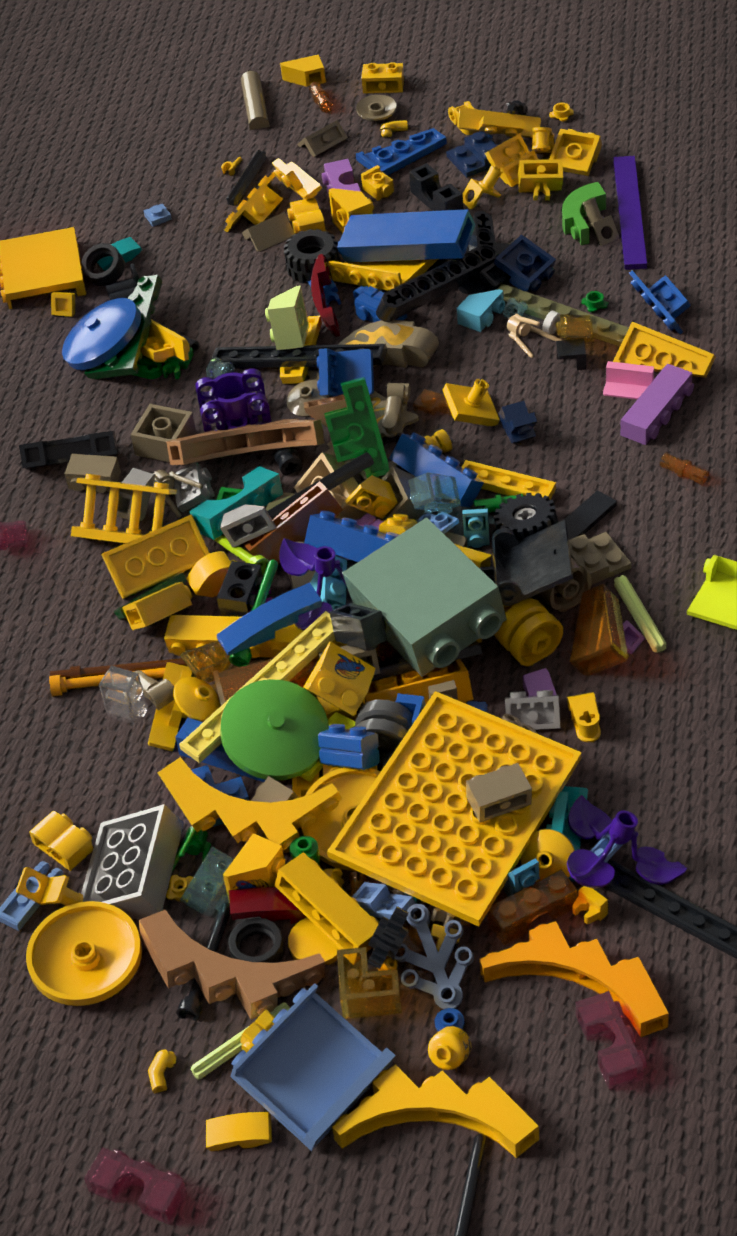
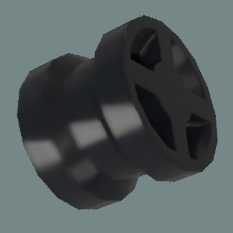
(288, 460)

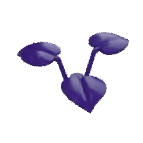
(298, 559)
(593, 872)

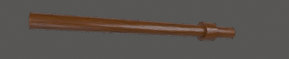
(78, 672)

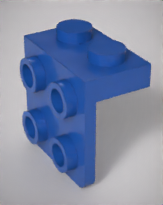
(343, 367)

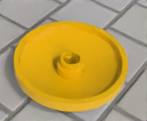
(352, 788)
(84, 953)

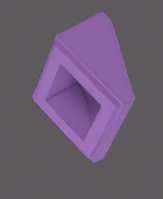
(632, 635)
(537, 681)

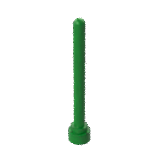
(244, 657)

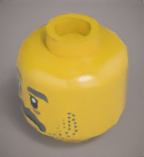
(451, 1045)

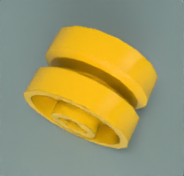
(529, 632)

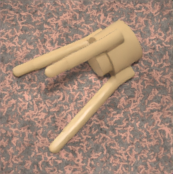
(521, 326)

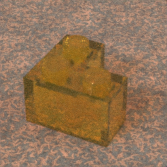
(364, 991)

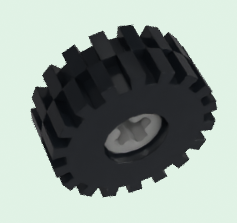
(526, 514)

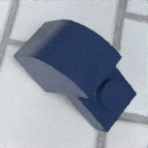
(517, 421)

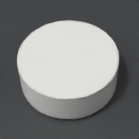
(549, 323)

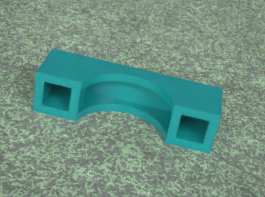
(260, 488)

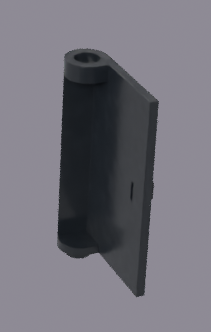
(530, 564)

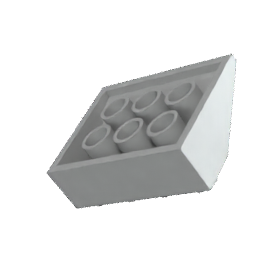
(134, 861)

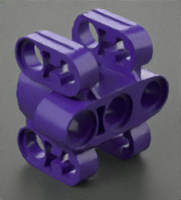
(233, 401)

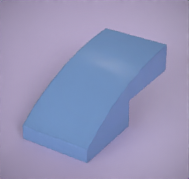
(379, 902)

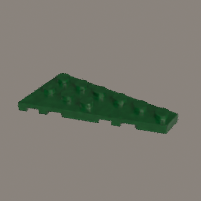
(126, 360)

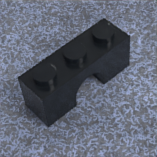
(427, 188)

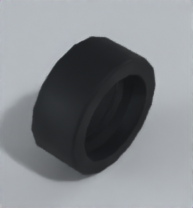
(96, 253)
(253, 927)

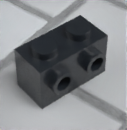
(358, 626)

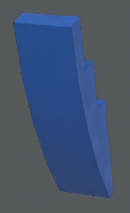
(271, 616)

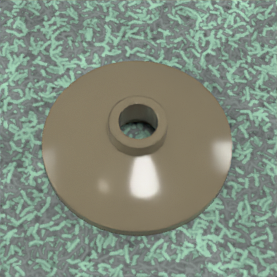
(376, 107)
(301, 393)

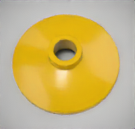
(196, 698)
(553, 845)

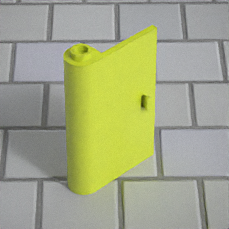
(718, 594)

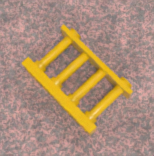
(110, 530)

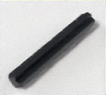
(246, 178)

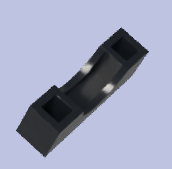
(60, 450)

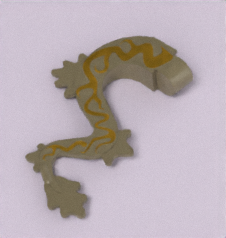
(405, 347)

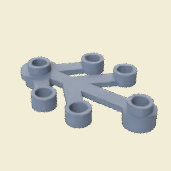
(436, 961)

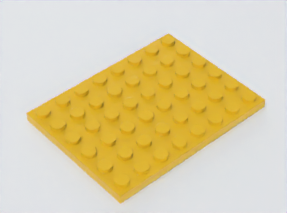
(419, 825)

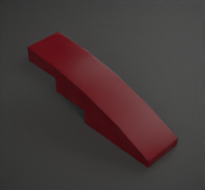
(263, 903)

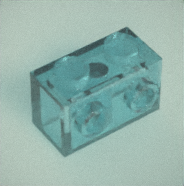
(434, 493)
(208, 884)

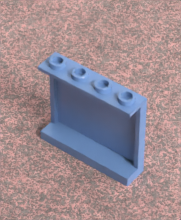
(309, 1067)

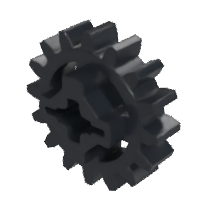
(388, 937)

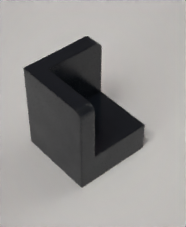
(572, 349)

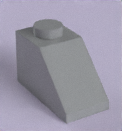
(246, 523)

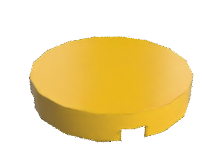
(309, 940)

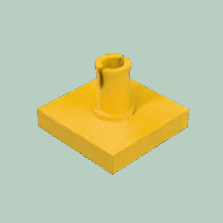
(471, 403)

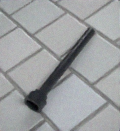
(191, 1003)
(470, 1185)

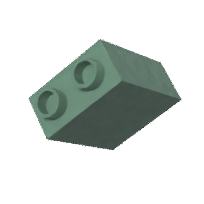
(427, 596)

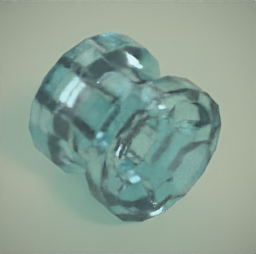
(218, 367)

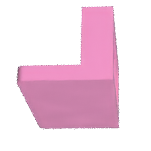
(627, 380)

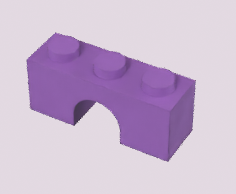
(339, 176)

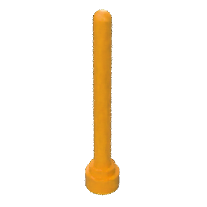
(60, 684)

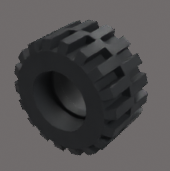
(304, 249)

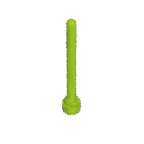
(243, 554)

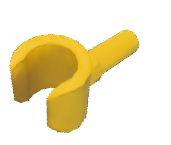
(231, 166)

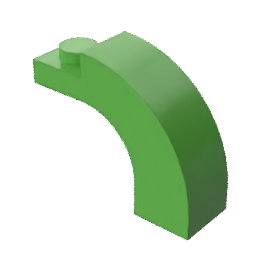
(574, 211)

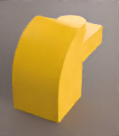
(209, 574)

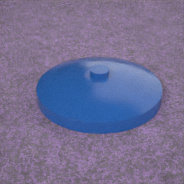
(101, 333)

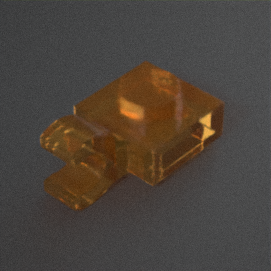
(431, 402)

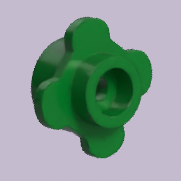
(594, 300)

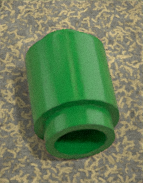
(307, 845)

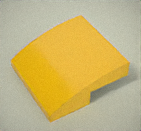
(507, 157)

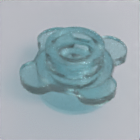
(513, 304)

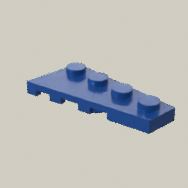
(402, 152)

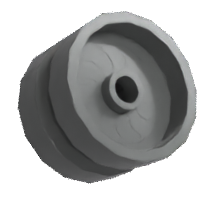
(387, 720)

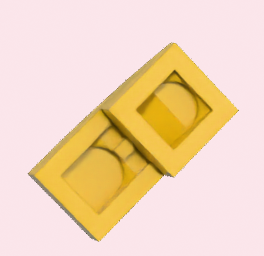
(240, 1129)

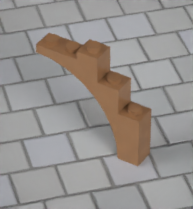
(245, 439)
(220, 976)

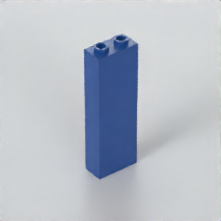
(406, 236)

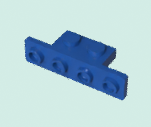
(666, 299)

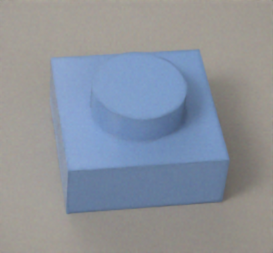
(157, 214)

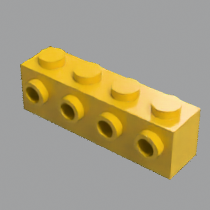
(326, 903)

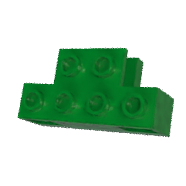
(356, 428)

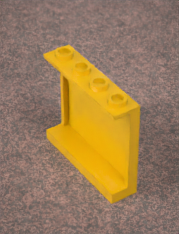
(40, 265)
(379, 274)

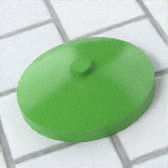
(273, 729)

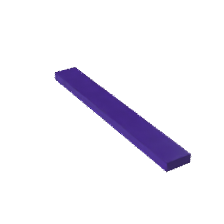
(630, 213)

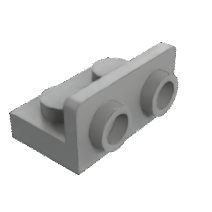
(188, 495)
(535, 711)

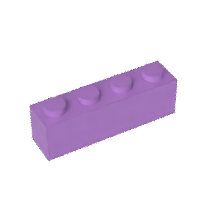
(657, 404)

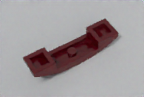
(319, 279)

